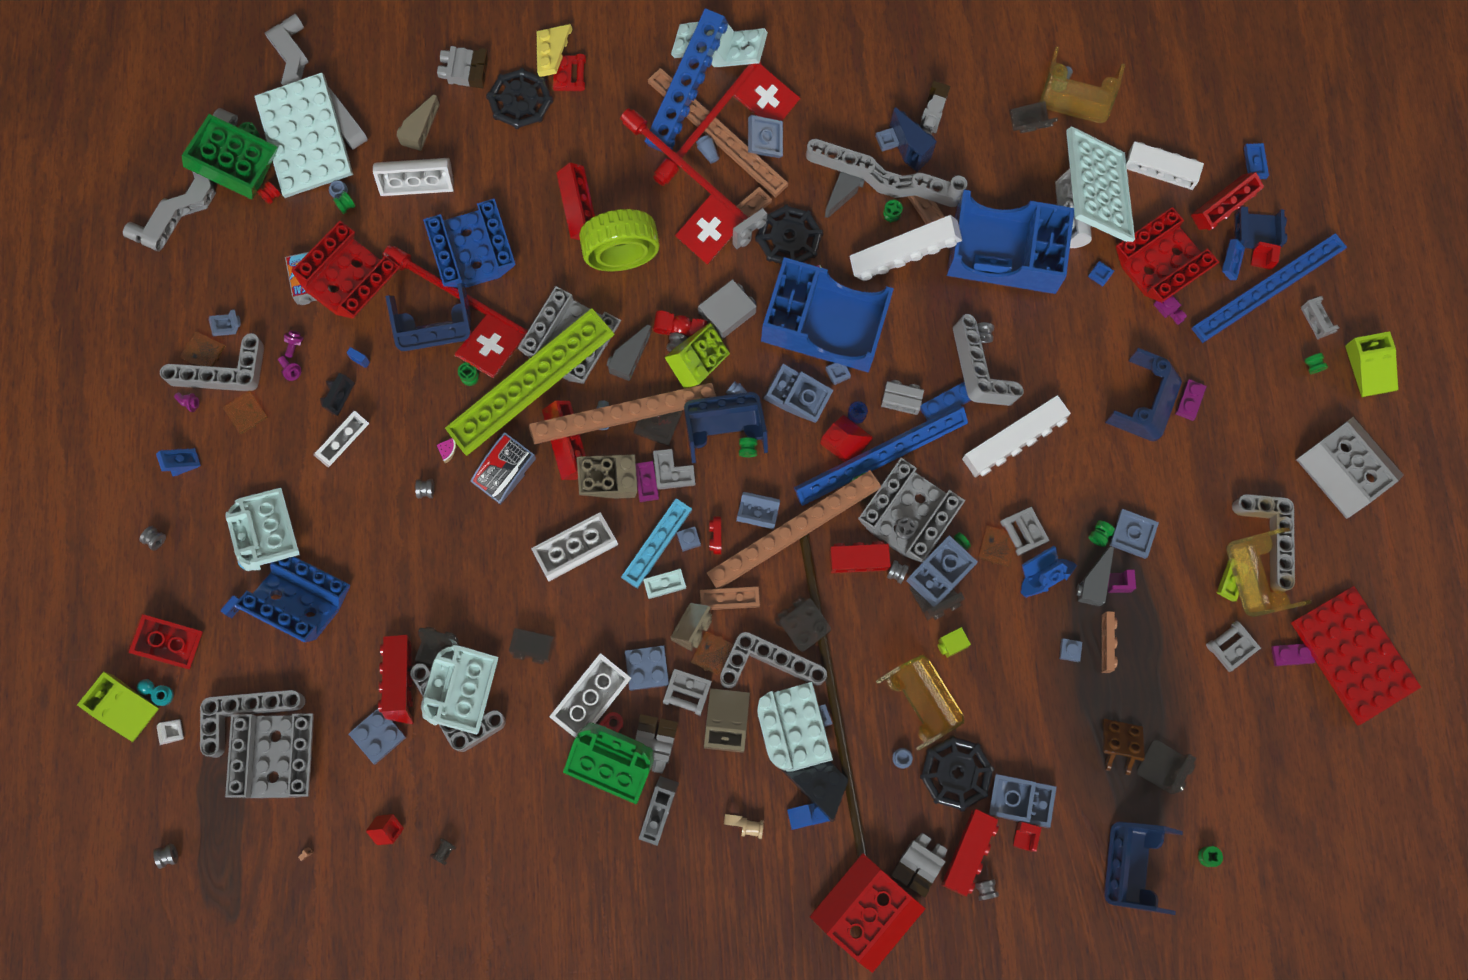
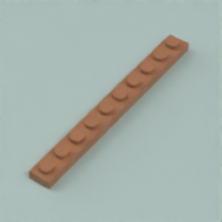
(726, 140)
(617, 414)
(794, 530)

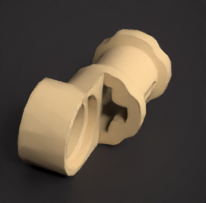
(748, 827)

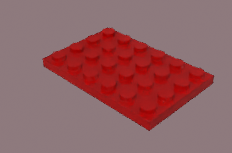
(1356, 655)

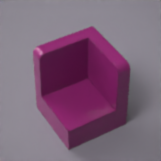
(1122, 582)

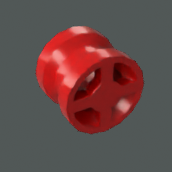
(268, 192)

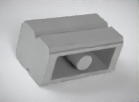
(902, 397)

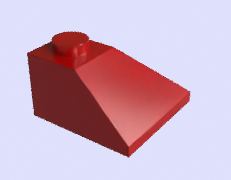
(845, 439)

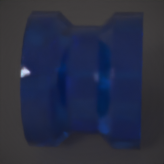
(856, 416)

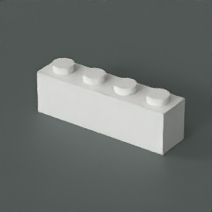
(1164, 165)

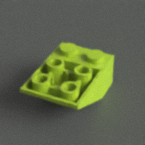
(697, 356)
(1374, 363)
(118, 706)

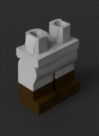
(464, 66)
(936, 103)
(662, 744)
(926, 862)

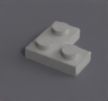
(743, 232)
(670, 476)

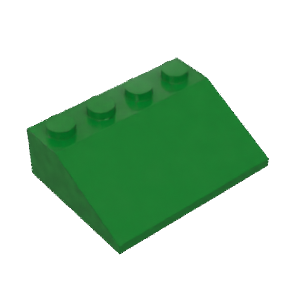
(229, 156)

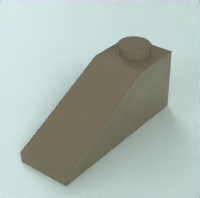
(417, 125)

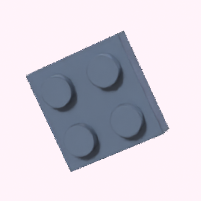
(765, 136)
(1134, 533)
(646, 668)
(377, 736)

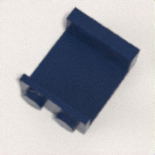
(1260, 228)

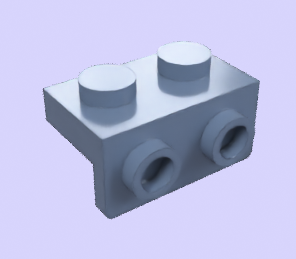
(758, 510)

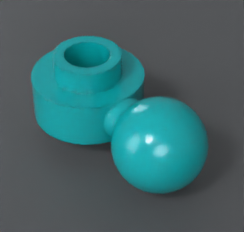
(147, 687)

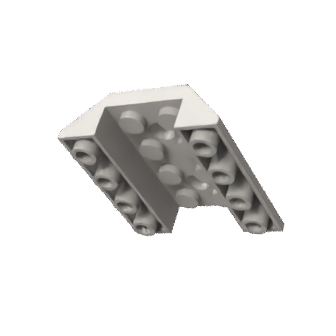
(555, 317)
(1343, 473)
(897, 501)
(255, 756)

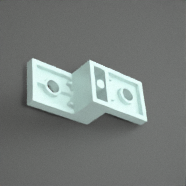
(731, 47)

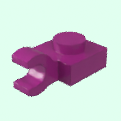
(1171, 308)

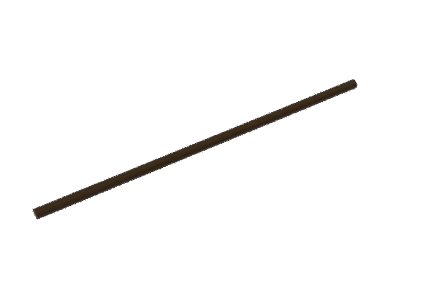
(834, 704)

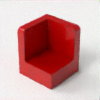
(1265, 255)
(385, 829)
(1027, 836)

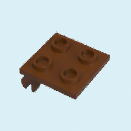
(1122, 740)

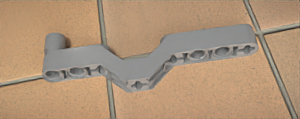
(295, 62)
(879, 179)
(171, 210)

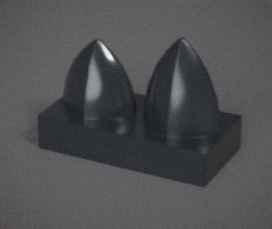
(339, 391)

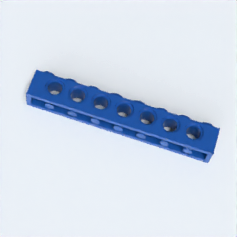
(708, 21)

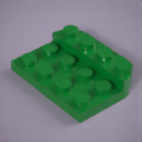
(610, 761)

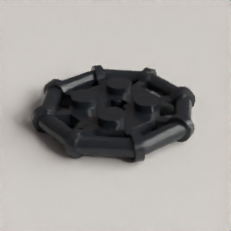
(516, 89)
(784, 226)
(947, 779)

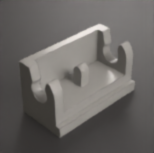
(1318, 318)

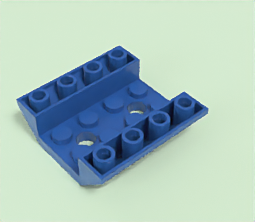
(458, 252)
(301, 591)

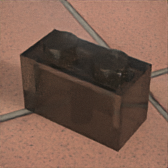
(532, 646)

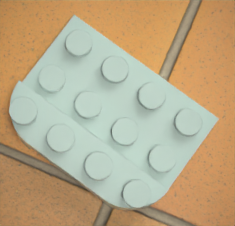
(261, 529)
(458, 688)
(793, 728)

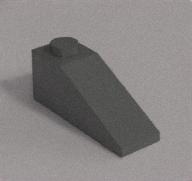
(844, 190)
(628, 355)
(1095, 584)
(658, 810)

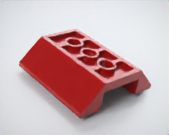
(1154, 250)
(331, 265)
(855, 904)

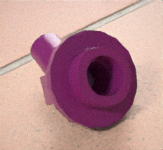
(292, 338)
(291, 371)
(190, 401)

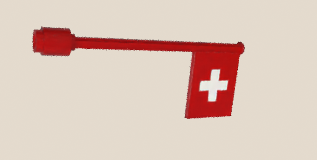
(755, 90)
(714, 220)
(490, 341)

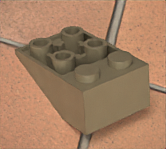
(607, 476)
(690, 627)
(726, 720)

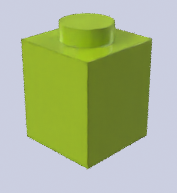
(953, 642)

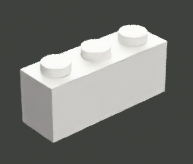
(341, 439)

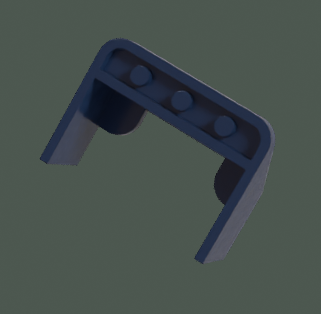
(410, 337)
(722, 416)
(1151, 422)
(1128, 865)

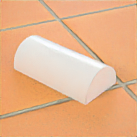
(413, 176)
(1081, 231)
(574, 546)
(590, 695)

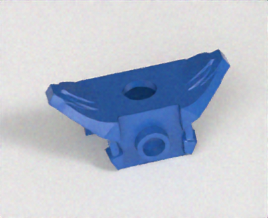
(1045, 572)

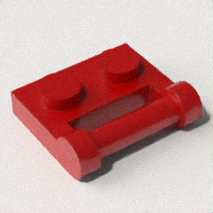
(563, 79)

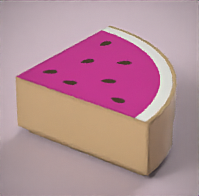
(447, 449)

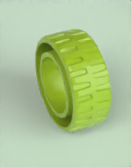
(619, 240)

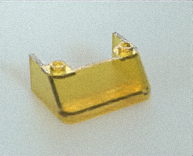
(1076, 97)
(1251, 578)
(927, 697)

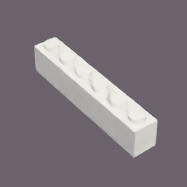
(906, 248)
(1016, 436)

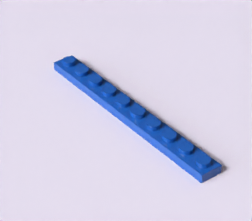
(1269, 288)
(881, 454)

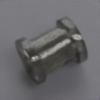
(443, 851)

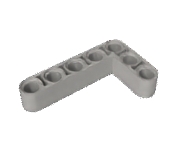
(974, 367)
(220, 374)
(1276, 516)
(770, 658)
(243, 707)
(454, 734)

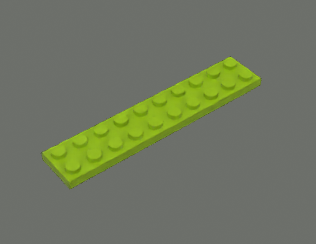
(529, 381)

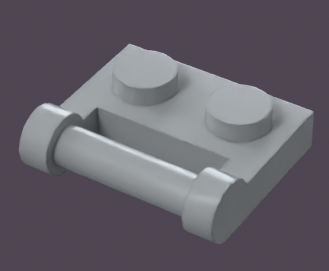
(1030, 528)
(1238, 651)
(688, 685)

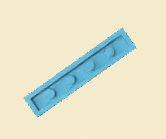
(656, 543)

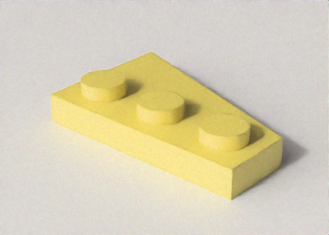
(550, 48)

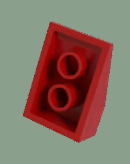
(164, 641)

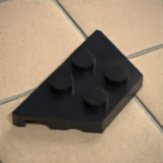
(822, 785)

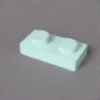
(664, 583)

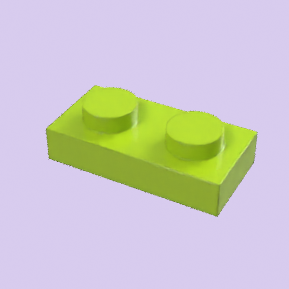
(1228, 585)

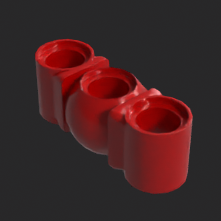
(666, 323)

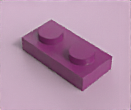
(1190, 400)
(646, 481)
(1291, 655)

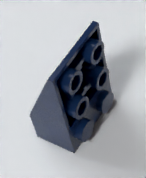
(914, 143)

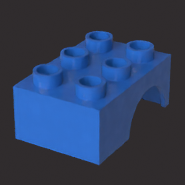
(1032, 236)
(823, 317)

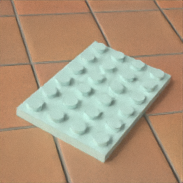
(307, 135)
(1100, 185)

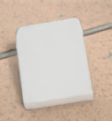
(169, 731)

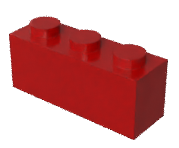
(859, 557)

